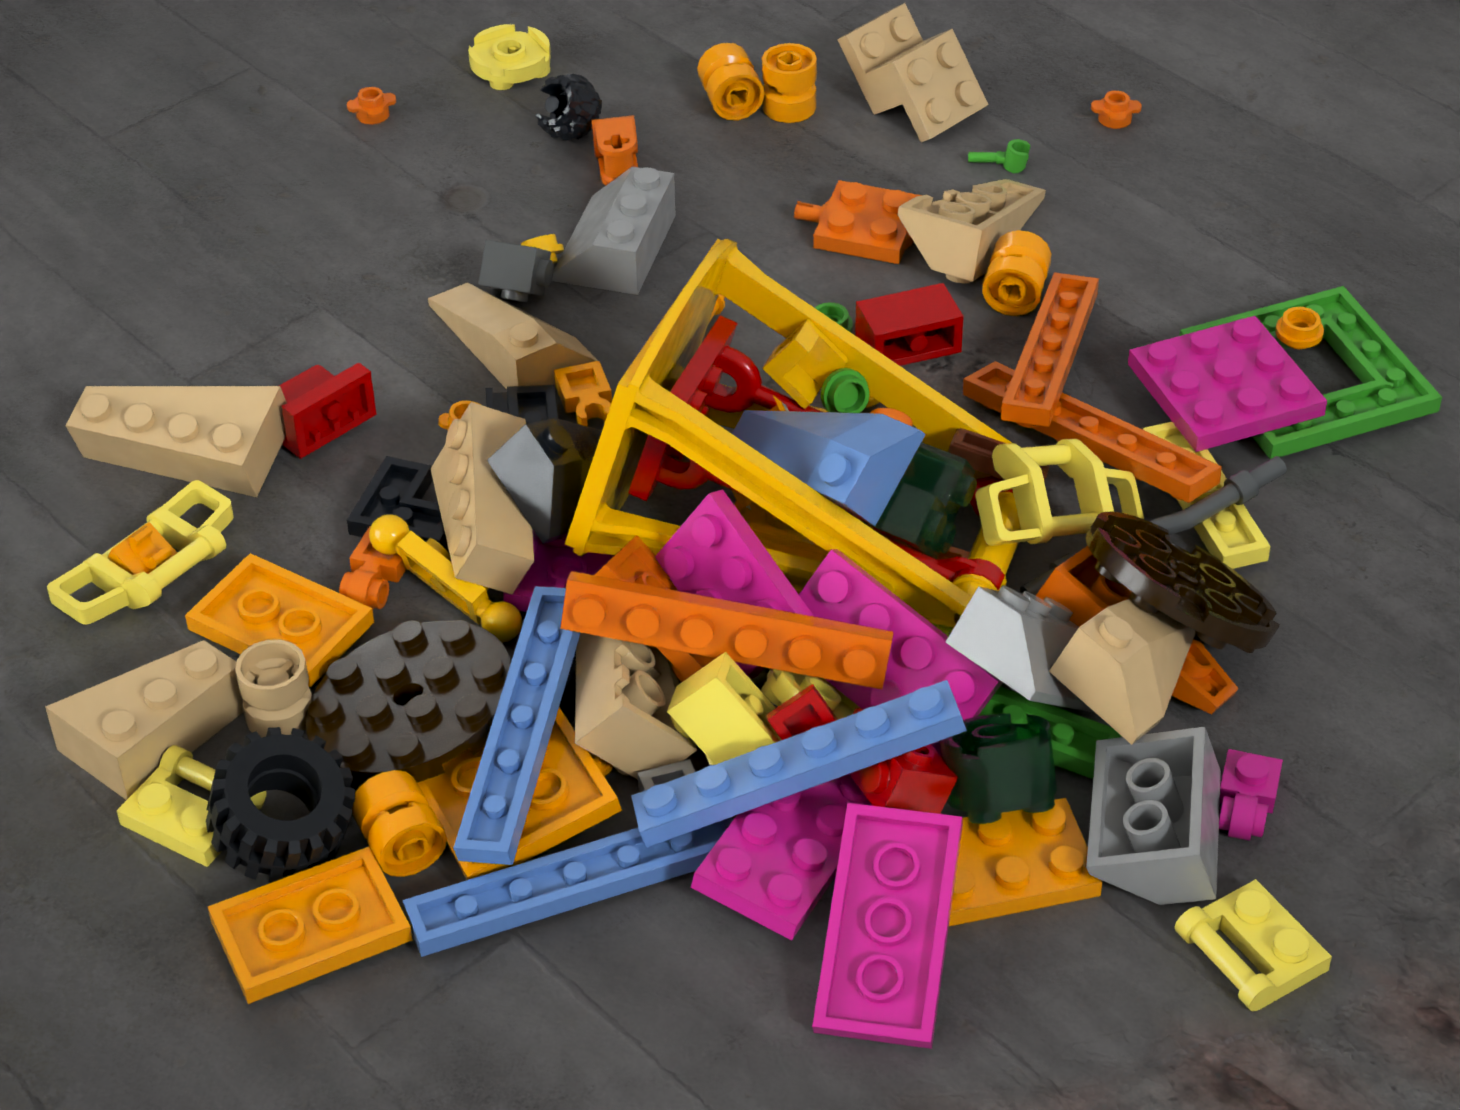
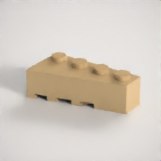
(184, 431)
(481, 522)
(624, 705)

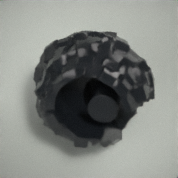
(570, 106)

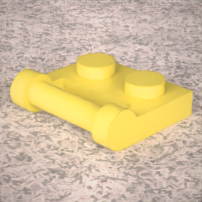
(172, 814)
(1265, 935)

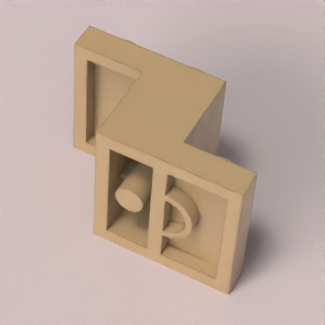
(923, 75)

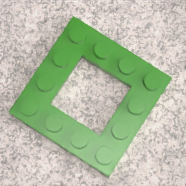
(1391, 384)

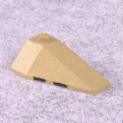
(963, 227)
(507, 339)
(1125, 666)

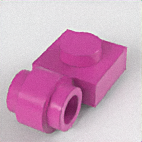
(1247, 793)

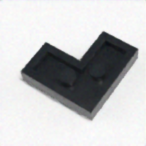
(399, 491)

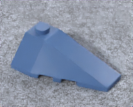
(841, 455)

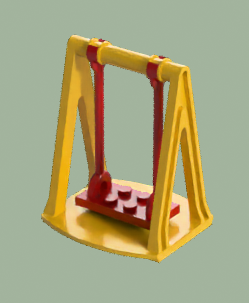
(674, 409)

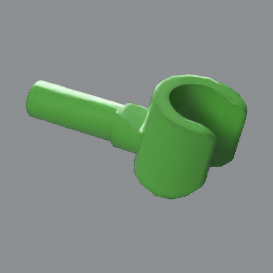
(1013, 159)

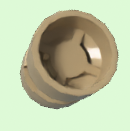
(273, 686)

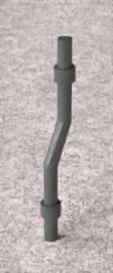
(1236, 489)

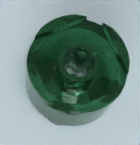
(1001, 767)

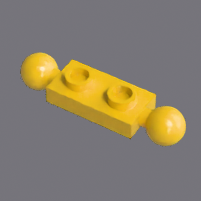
(433, 566)

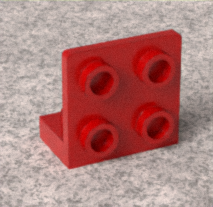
(325, 406)

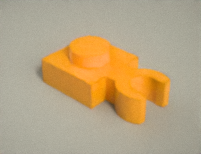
(584, 391)

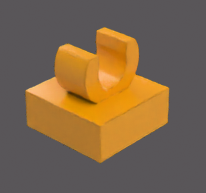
(142, 551)

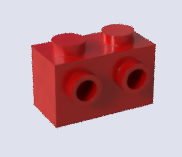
(911, 324)
(908, 781)

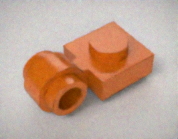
(371, 574)

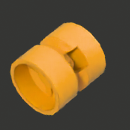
(730, 81)
(789, 82)
(1017, 273)
(398, 823)

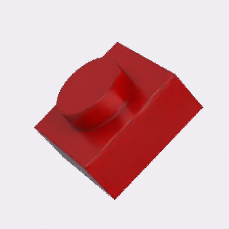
(801, 713)

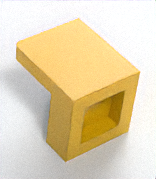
(804, 363)

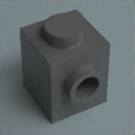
(516, 270)

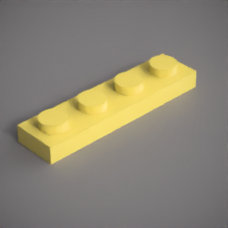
(1231, 532)

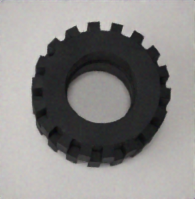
(289, 766)

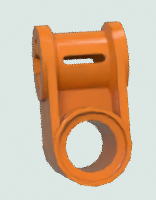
(615, 146)

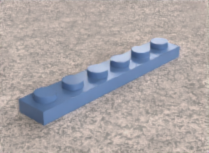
(518, 734)
(797, 763)
(552, 885)

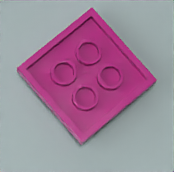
(1226, 383)

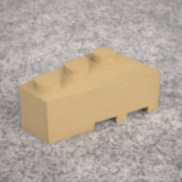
(132, 719)

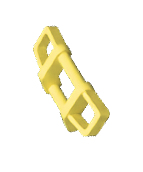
(1024, 476)
(143, 588)

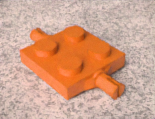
(859, 222)

